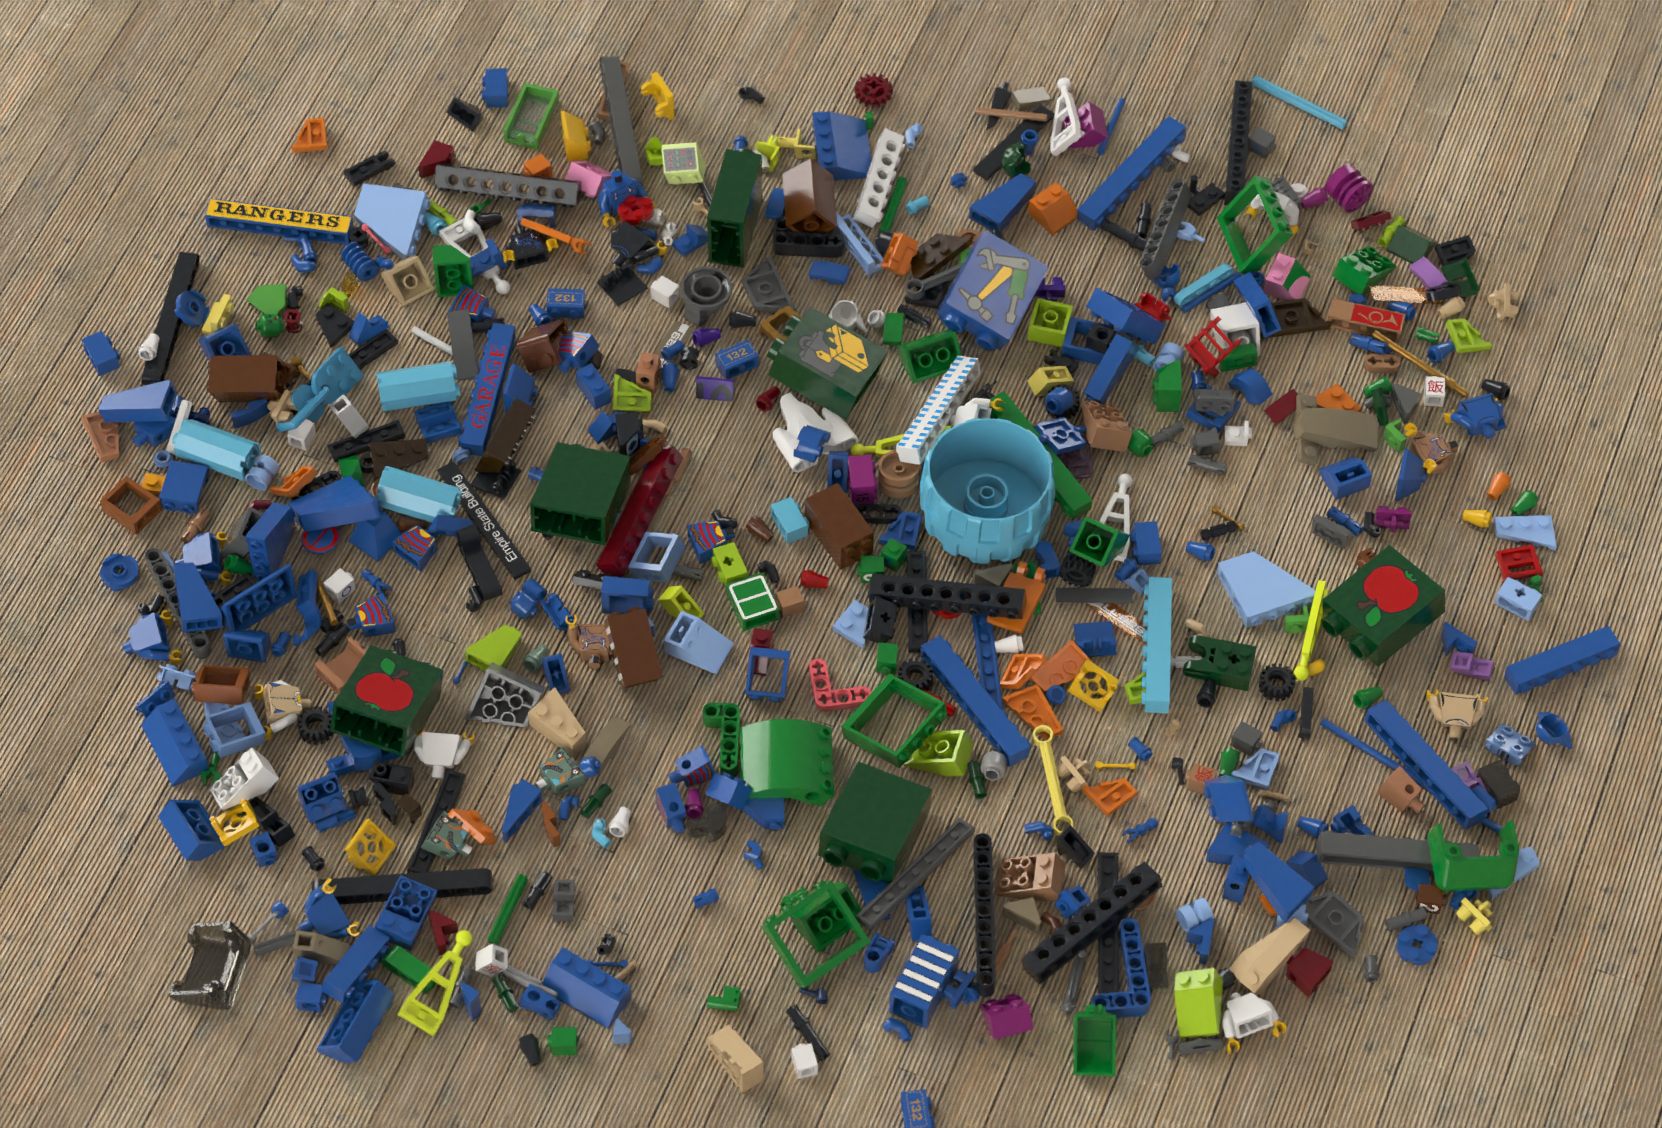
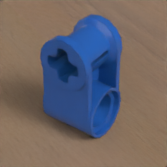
(878, 949)

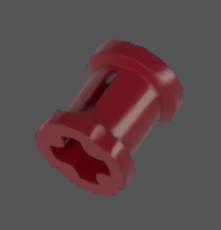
(295, 319)

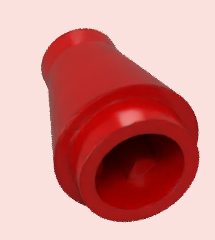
(811, 579)

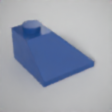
(224, 342)
(1410, 475)
(375, 536)
(248, 645)

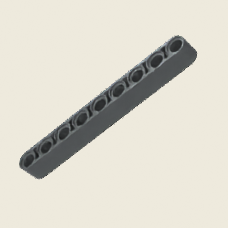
(620, 117)

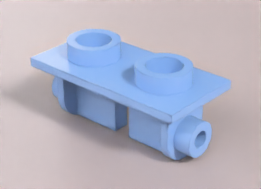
(170, 674)

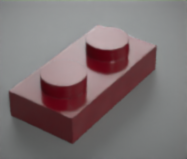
(1377, 218)

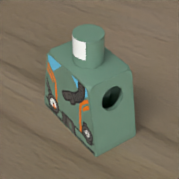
(560, 774)
(447, 838)

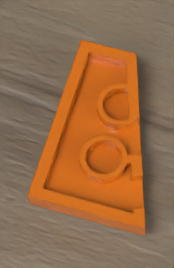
(1033, 709)

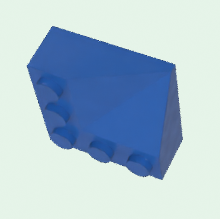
(1124, 316)

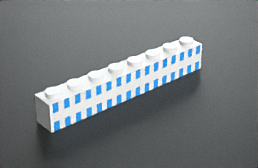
(938, 410)

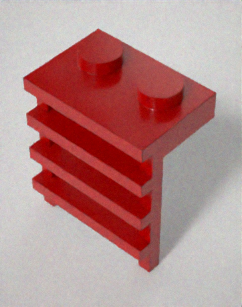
(1201, 354)

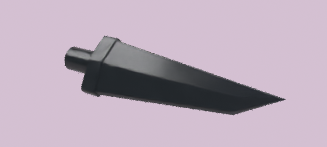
(1000, 99)

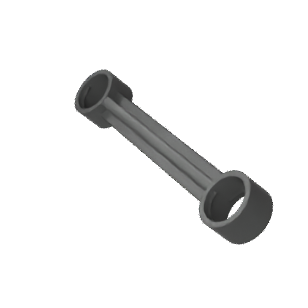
(930, 282)

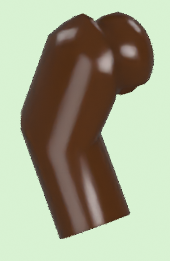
(1051, 920)

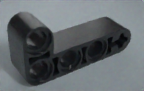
(805, 243)
(477, 562)

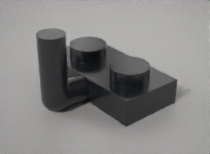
(1205, 198)

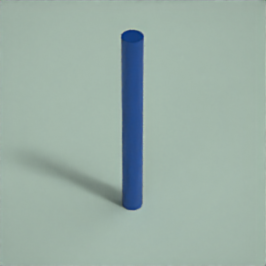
(1111, 125)
(1209, 293)

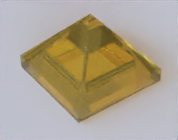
(349, 284)

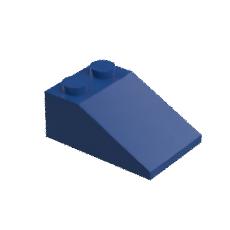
(1228, 799)

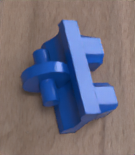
(956, 995)

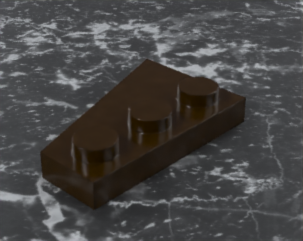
(396, 454)

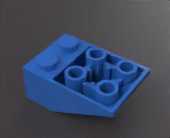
(406, 912)

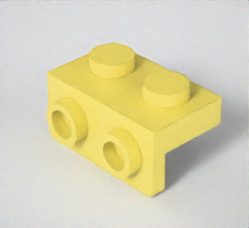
(219, 315)

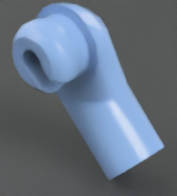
(912, 133)

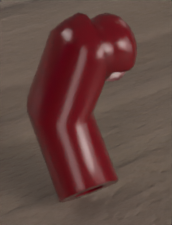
(260, 504)

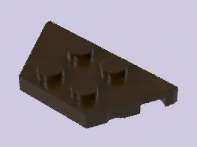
(937, 253)
(1297, 317)

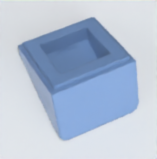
(1137, 580)

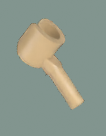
(699, 207)

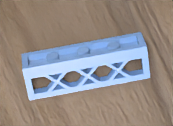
(856, 247)

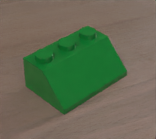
(451, 270)
(929, 355)
(821, 919)

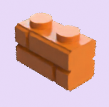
(900, 254)

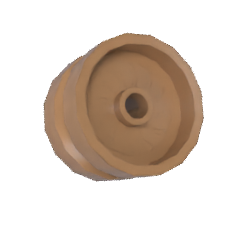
(896, 477)

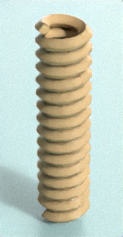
(1274, 795)
(626, 971)

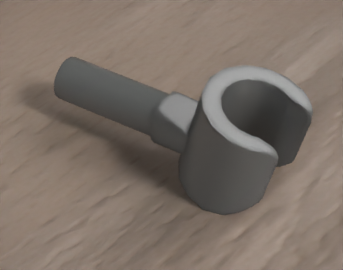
(1171, 1040)

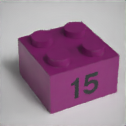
(862, 479)

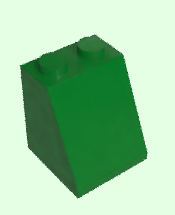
(1098, 542)

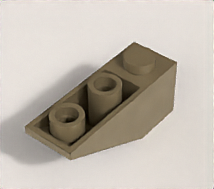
(319, 947)

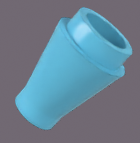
(434, 223)

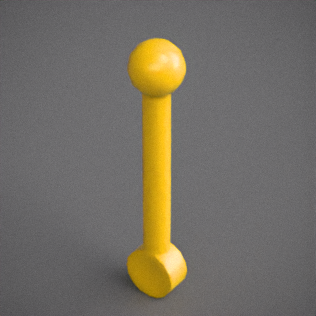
(1099, 765)

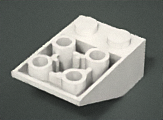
(245, 779)

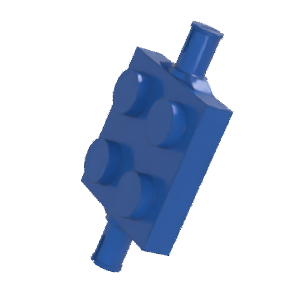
(1061, 435)

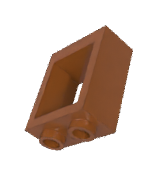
(142, 516)
(221, 684)

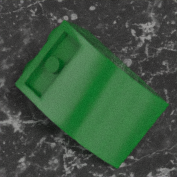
(1094, 1042)

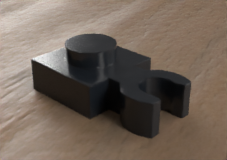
(1064, 360)

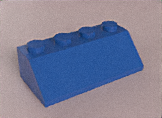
(174, 743)
(587, 988)
(356, 1022)

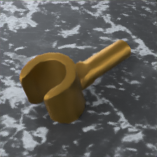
(296, 362)

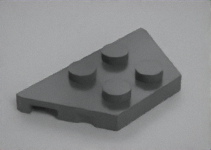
(766, 288)
(1336, 920)

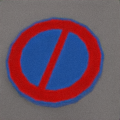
(320, 540)

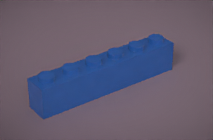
(1562, 660)

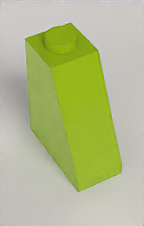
(495, 648)

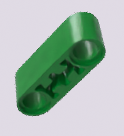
(407, 967)

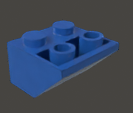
(1346, 477)
(321, 797)

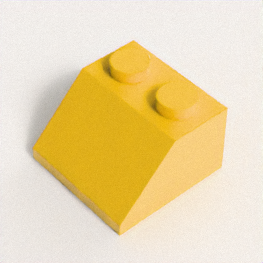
(574, 137)

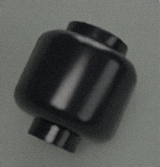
(883, 240)

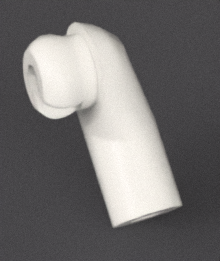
(1178, 154)
(765, 165)
(469, 223)
(668, 233)

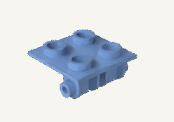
(1511, 742)

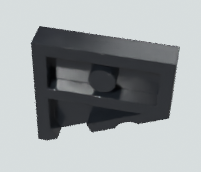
(1455, 250)
(333, 324)

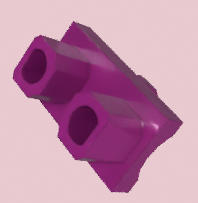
(1392, 518)

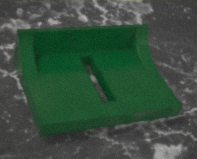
(1460, 270)

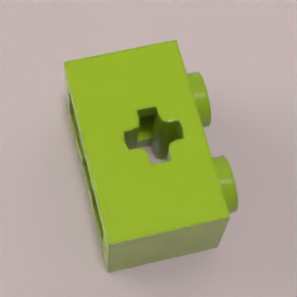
(728, 563)

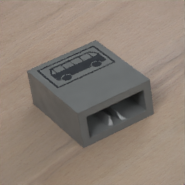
(236, 541)

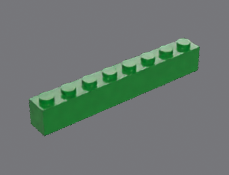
(1068, 491)

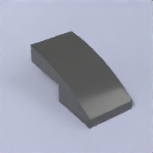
(564, 900)

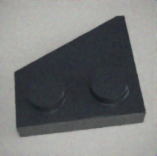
(933, 297)

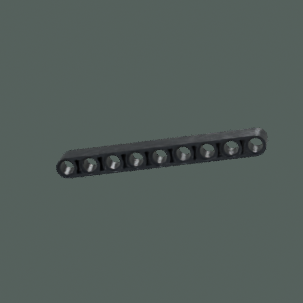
(168, 322)
(378, 888)
(984, 922)

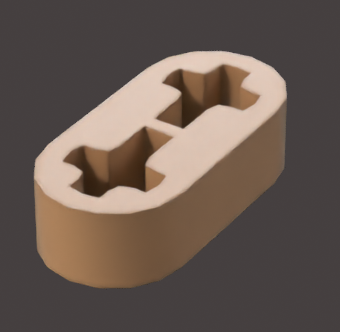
(1382, 363)

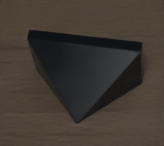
(464, 113)

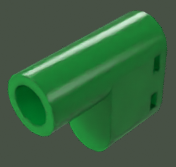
(728, 1002)

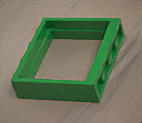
(1235, 240)
(875, 701)
(830, 963)

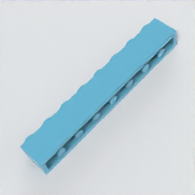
(1157, 645)

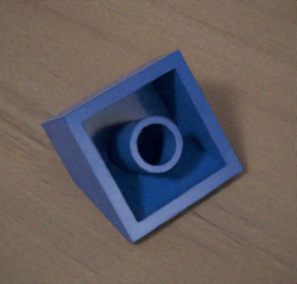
(519, 386)

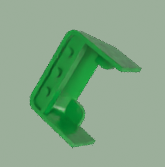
(1473, 873)

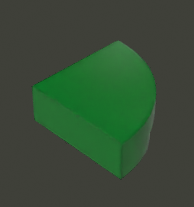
(869, 118)

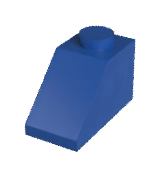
(838, 469)
(766, 812)

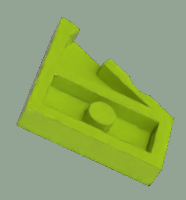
(630, 397)

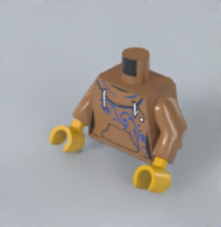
(1431, 449)
(590, 642)

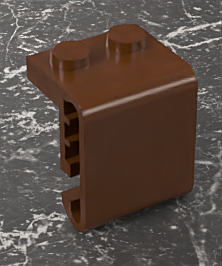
(539, 347)

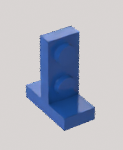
(487, 259)

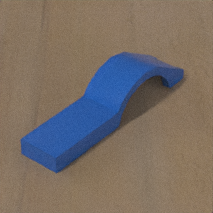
(307, 606)

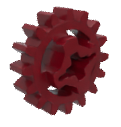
(873, 90)

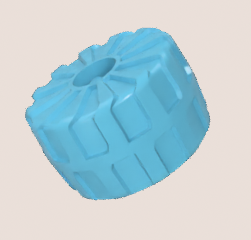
(987, 490)

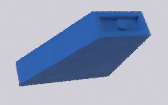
(335, 505)
(270, 539)

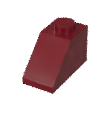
(436, 154)
(761, 639)

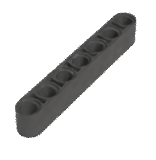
(1165, 229)
(165, 582)

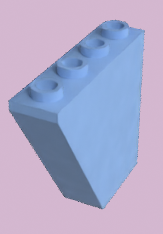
(393, 216)
(1262, 589)

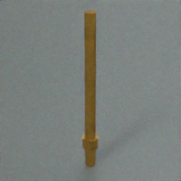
(1450, 383)

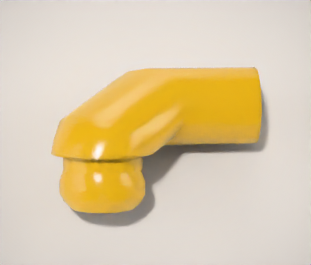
(1315, 667)

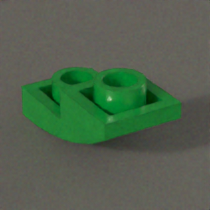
(893, 329)

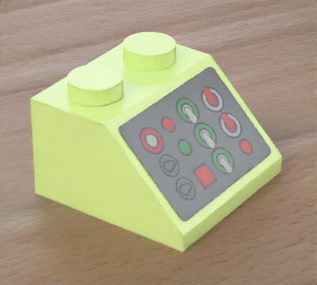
(683, 163)

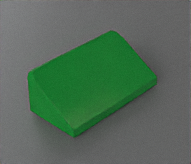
(1240, 357)

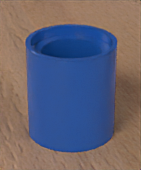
(534, 589)

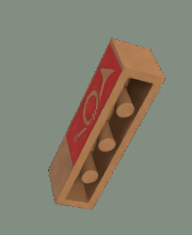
(1365, 319)

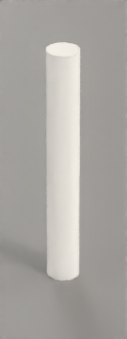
(431, 339)

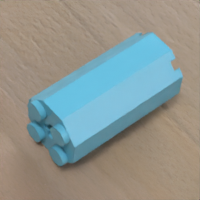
(417, 386)
(215, 448)
(416, 495)

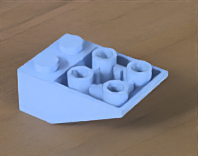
(697, 643)

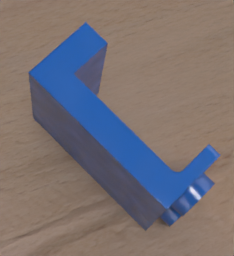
(183, 487)

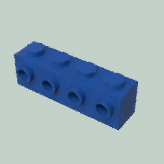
(355, 964)

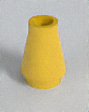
(1478, 517)

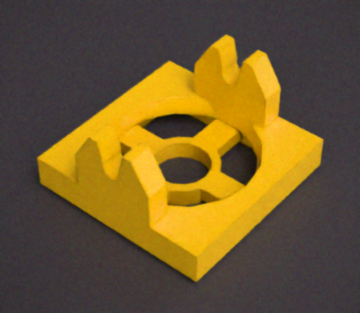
(665, 101)
(1076, 690)
(247, 825)
(378, 836)

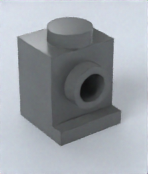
(1205, 442)

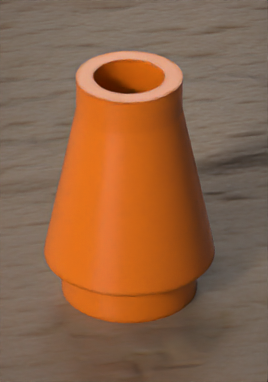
(1499, 484)

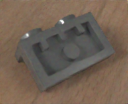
(1213, 400)
(1331, 531)

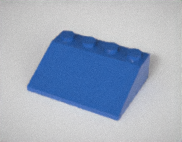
(841, 145)
(259, 600)

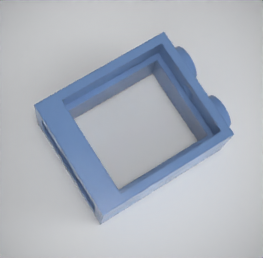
(656, 572)
(243, 711)

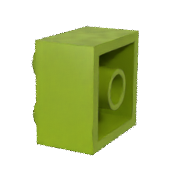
(1049, 322)

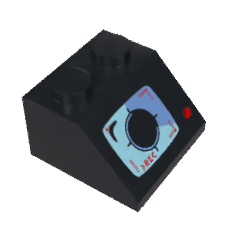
(629, 432)

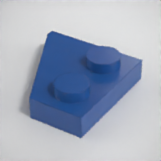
(904, 530)

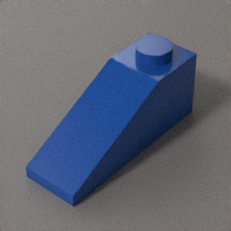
(522, 802)
(918, 914)

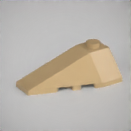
(1264, 959)

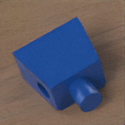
(153, 431)

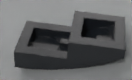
(386, 805)

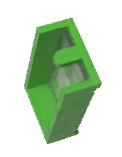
(531, 116)

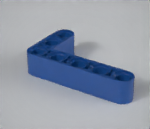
(1133, 975)

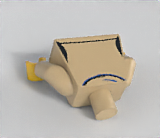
(1456, 710)

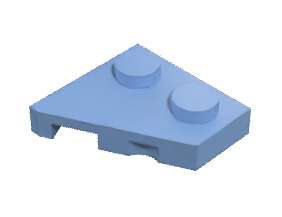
(852, 623)
(1258, 769)

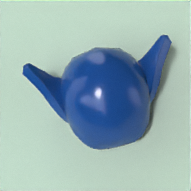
(1553, 730)

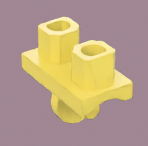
(1481, 922)

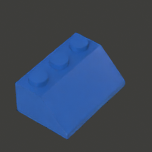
(190, 829)

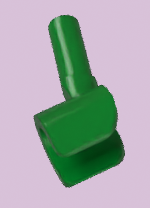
(479, 208)
(1535, 582)

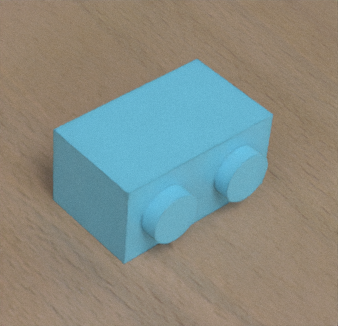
(789, 520)

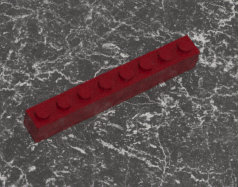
(639, 512)

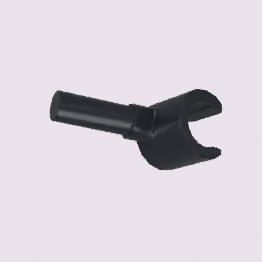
(1177, 763)

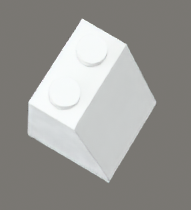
(1236, 324)

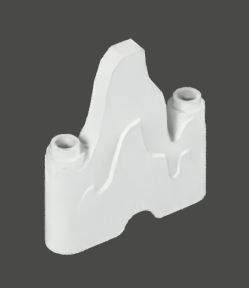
(798, 415)

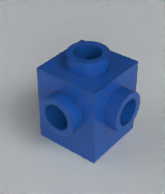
(1072, 901)

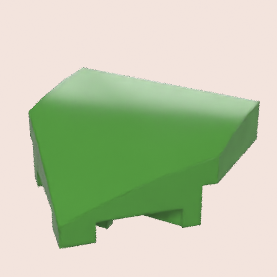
(269, 298)

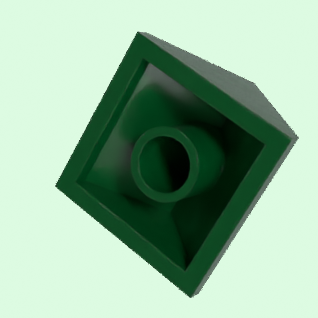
(1410, 244)

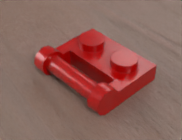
(1518, 558)

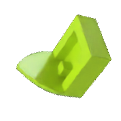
(654, 152)
(336, 298)

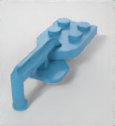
(328, 383)

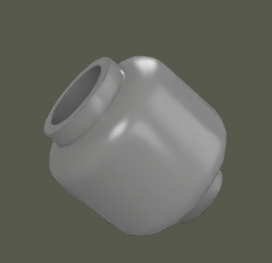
(993, 765)

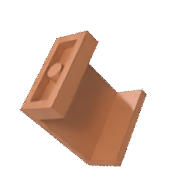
(338, 670)

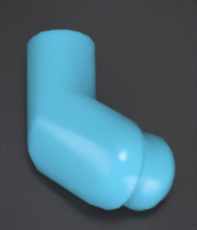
(598, 833)

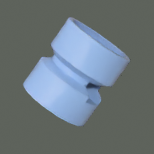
(1168, 354)
(262, 472)
(1193, 915)

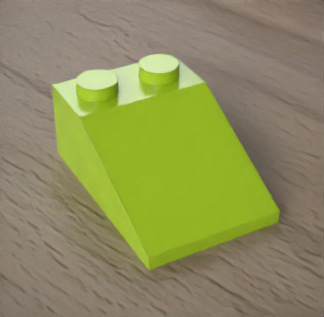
(943, 753)
(1198, 1002)

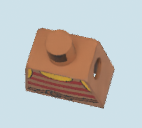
(648, 367)

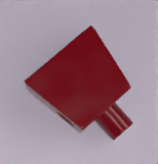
(1308, 970)

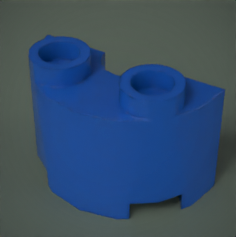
(811, 443)
(1349, 822)

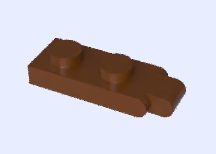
(647, 453)

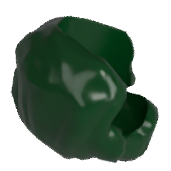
(1014, 160)

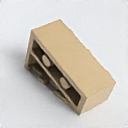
(557, 723)
(736, 1058)

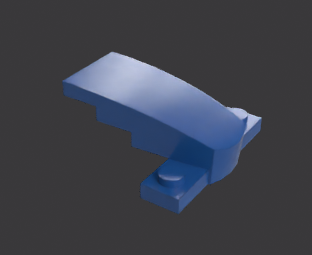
(358, 756)

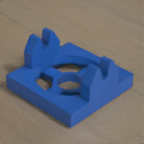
(537, 210)

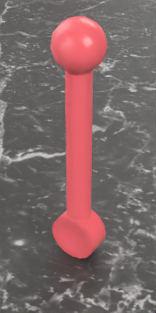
(386, 250)

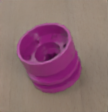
(1349, 188)

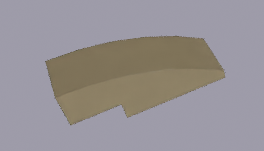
(608, 741)

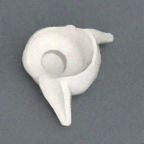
(847, 314)

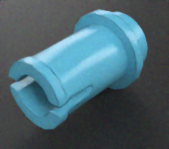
(914, 206)

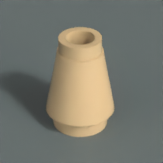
(1450, 307)

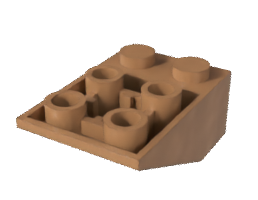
(1105, 426)
(1031, 876)

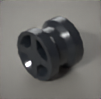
(361, 235)
(689, 358)
(358, 798)

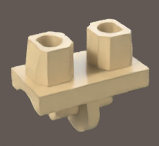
(1502, 301)
(281, 408)
(1066, 768)

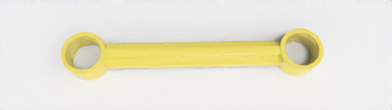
(1052, 777)

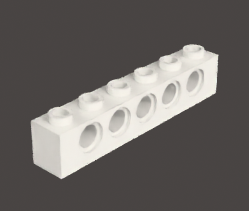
(878, 178)

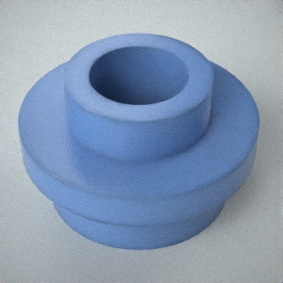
(163, 455)
(461, 456)

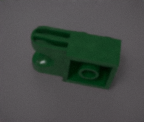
(1222, 660)

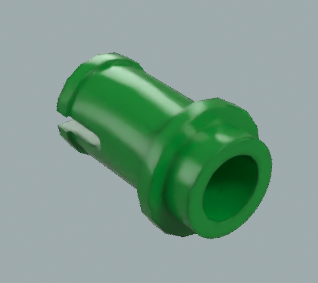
(1425, 334)

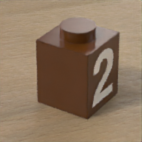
(1430, 898)

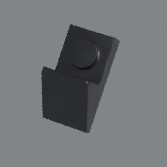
(1072, 843)

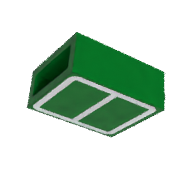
(752, 601)

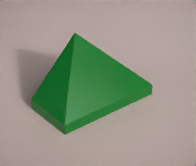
(351, 467)

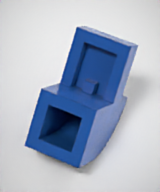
(1253, 386)

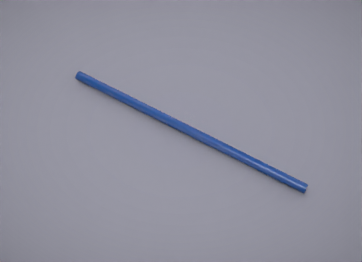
(1387, 761)

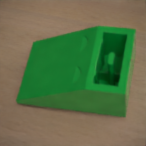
(1363, 269)

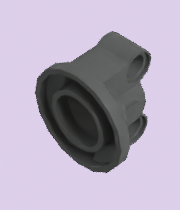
(704, 292)

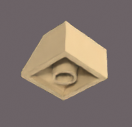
(407, 280)

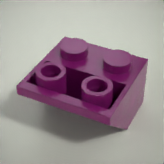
(1091, 126)
(1007, 1016)

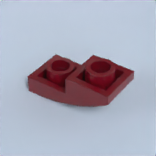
(1282, 407)

